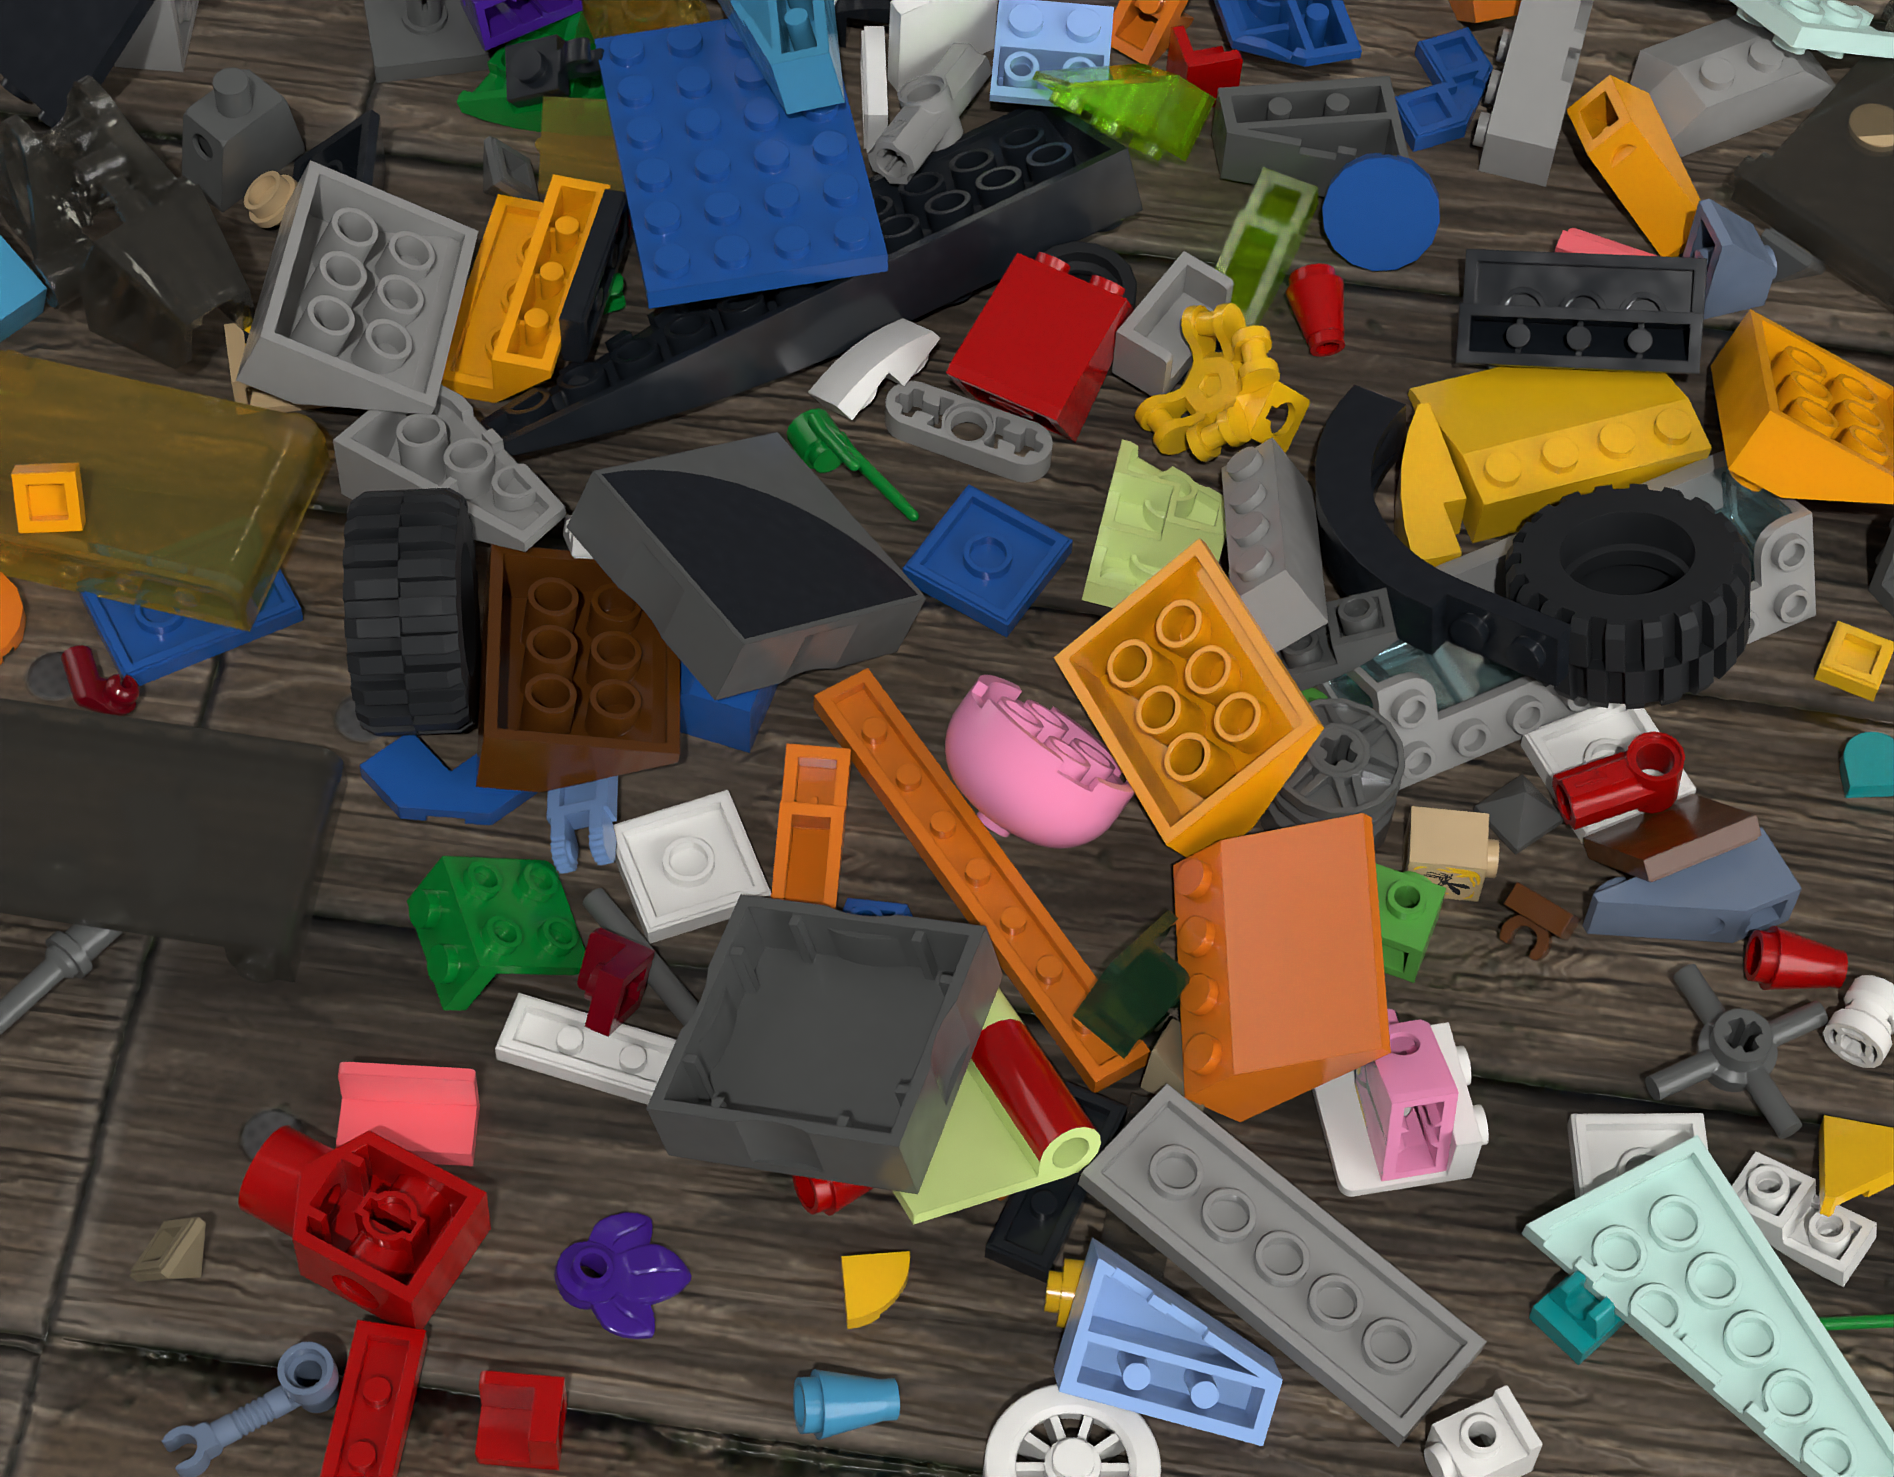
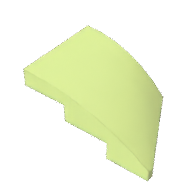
(1147, 525)

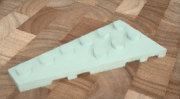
(1818, 26)
(1721, 1306)

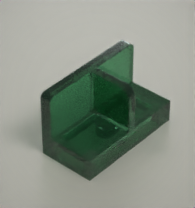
(1135, 991)

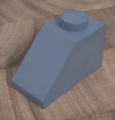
(1737, 260)

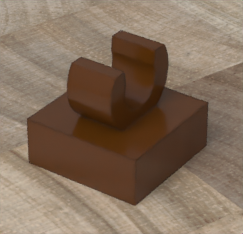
(1539, 915)

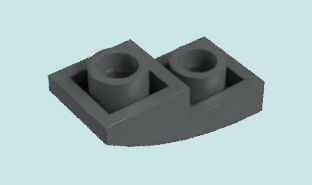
(1355, 633)

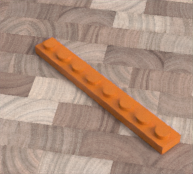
(972, 870)

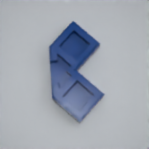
(1459, 81)
(420, 786)

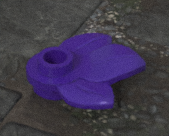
(630, 1271)

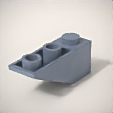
(1705, 902)

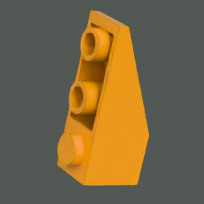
(1638, 161)

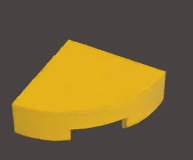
(872, 1284)

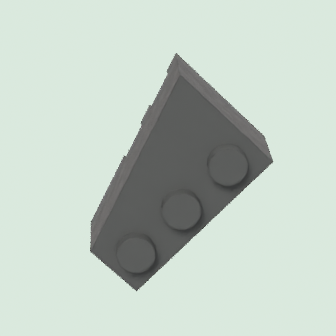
(1304, 128)

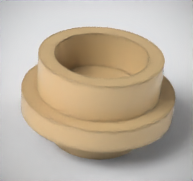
(268, 198)

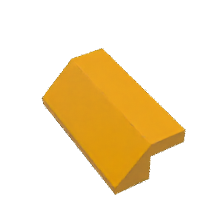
(517, 290)

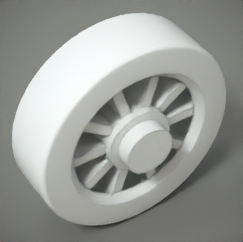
(1069, 1455)

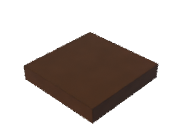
(1672, 839)

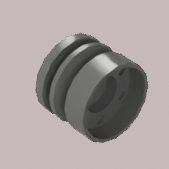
(1346, 771)

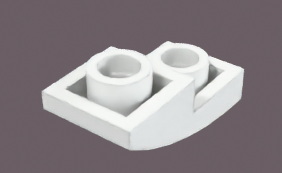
(890, 353)
(1790, 1218)

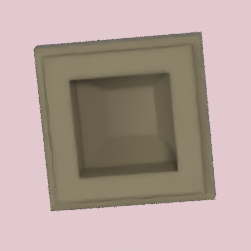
(173, 1252)

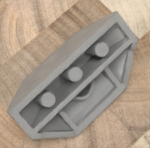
(1726, 82)

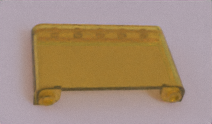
(178, 488)

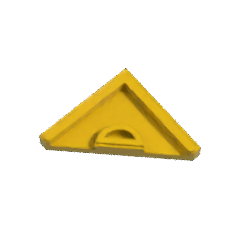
(1853, 1161)

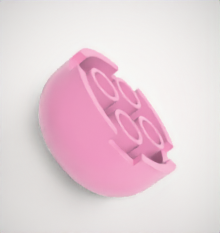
(1032, 768)

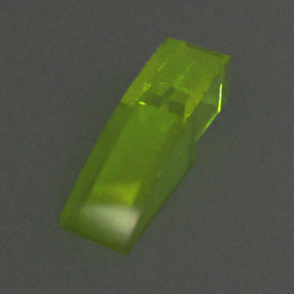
(1266, 240)

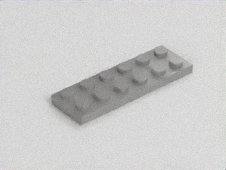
(1282, 1264)

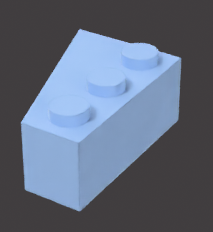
(1161, 1355)

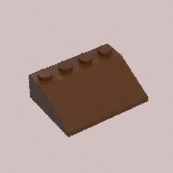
(569, 676)

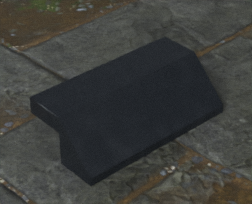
(1582, 311)

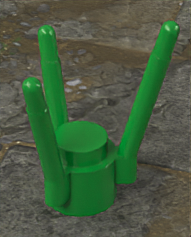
(825, 448)

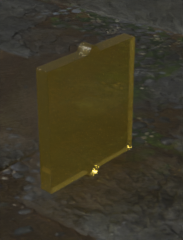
(577, 142)

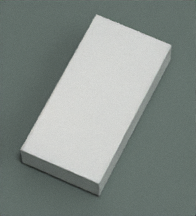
(873, 84)

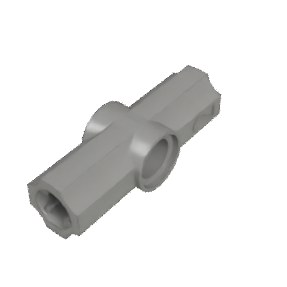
(929, 113)

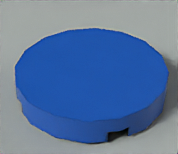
(1381, 211)

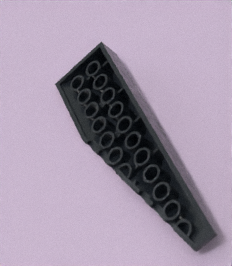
(949, 231)

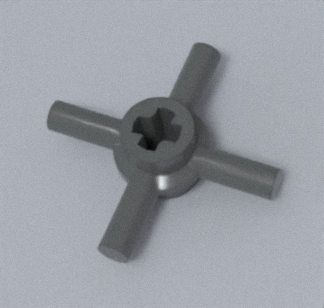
(1737, 1051)

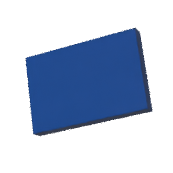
(158, 643)

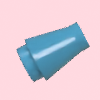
(842, 1402)

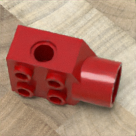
(368, 1220)

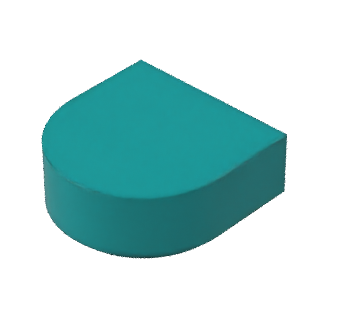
(1868, 766)

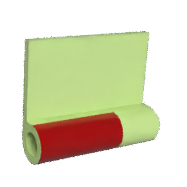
(1007, 1126)

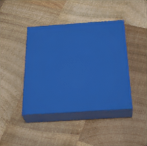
(987, 560)

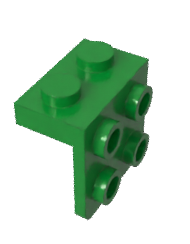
(491, 920)

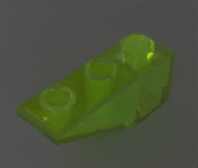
(1137, 100)

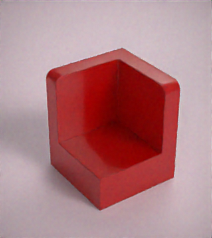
(1204, 68)
(521, 1420)

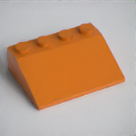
(1279, 964)

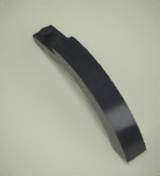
(1364, 555)

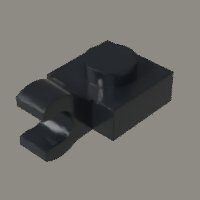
(546, 66)

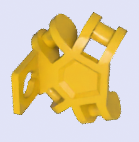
(1223, 390)

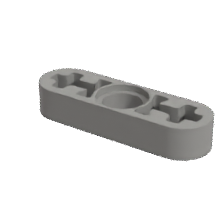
(980, 453)

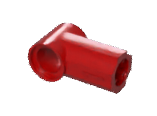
(1619, 784)

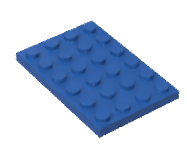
(725, 181)

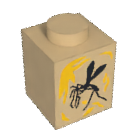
(1451, 850)

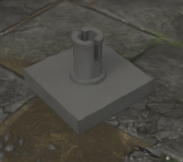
(421, 39)

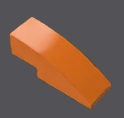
(811, 824)

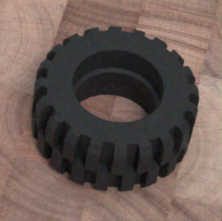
(1648, 591)
(412, 612)

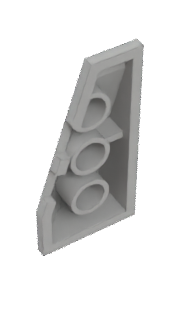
(453, 452)

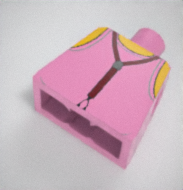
(1414, 1078)

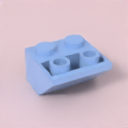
(1045, 37)

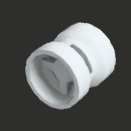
(1865, 1026)

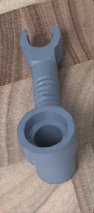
(295, 1371)

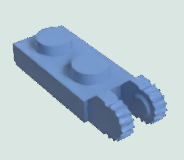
(579, 807)

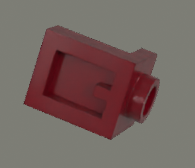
(613, 979)

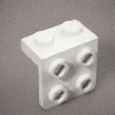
(1350, 1144)

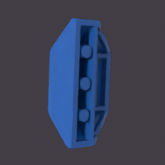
(1290, 30)

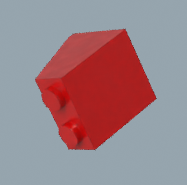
(1042, 344)

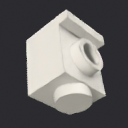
(1505, 1430)

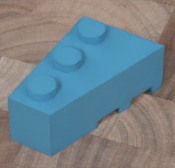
(792, 48)

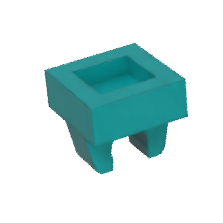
(1576, 1318)

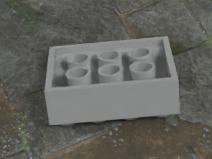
(357, 299)

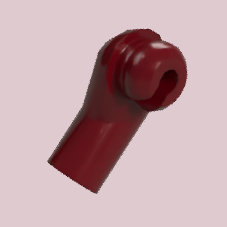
(94, 691)

